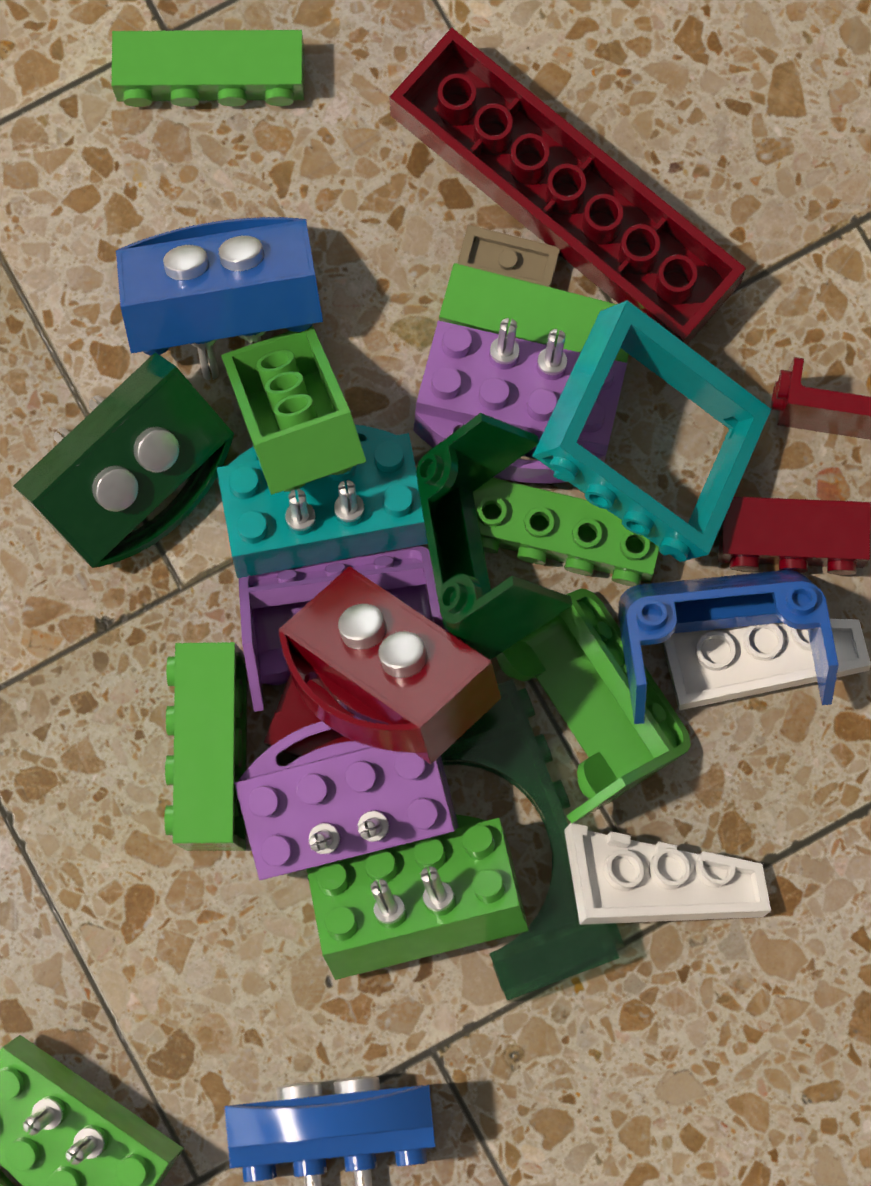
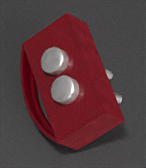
(387, 667)

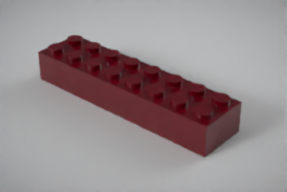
(564, 187)

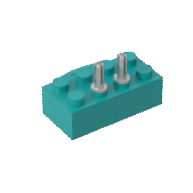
(328, 518)

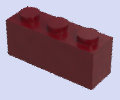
(796, 534)

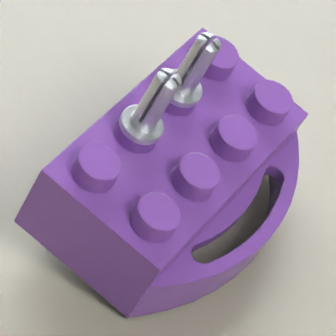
(511, 382)
(339, 803)

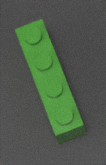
(208, 67)
(486, 298)

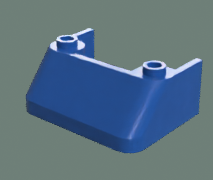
(658, 610)

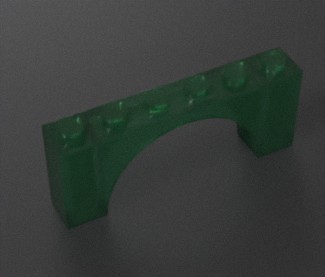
(556, 941)

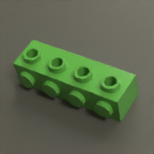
(563, 530)

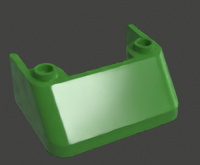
(585, 676)

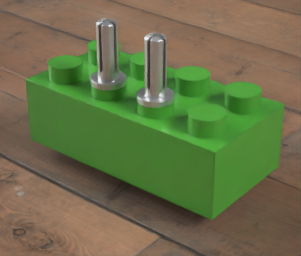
(417, 899)
(69, 1131)

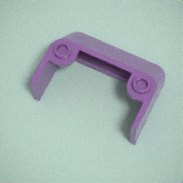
(277, 596)

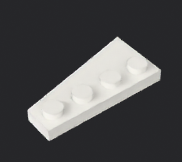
(754, 660)
(653, 883)

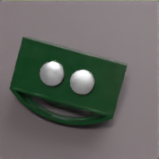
(127, 463)

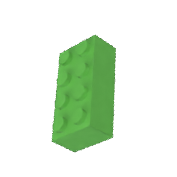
(293, 410)
(208, 746)

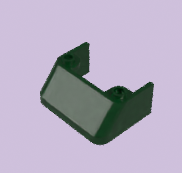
(446, 482)

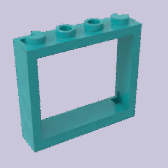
(694, 377)

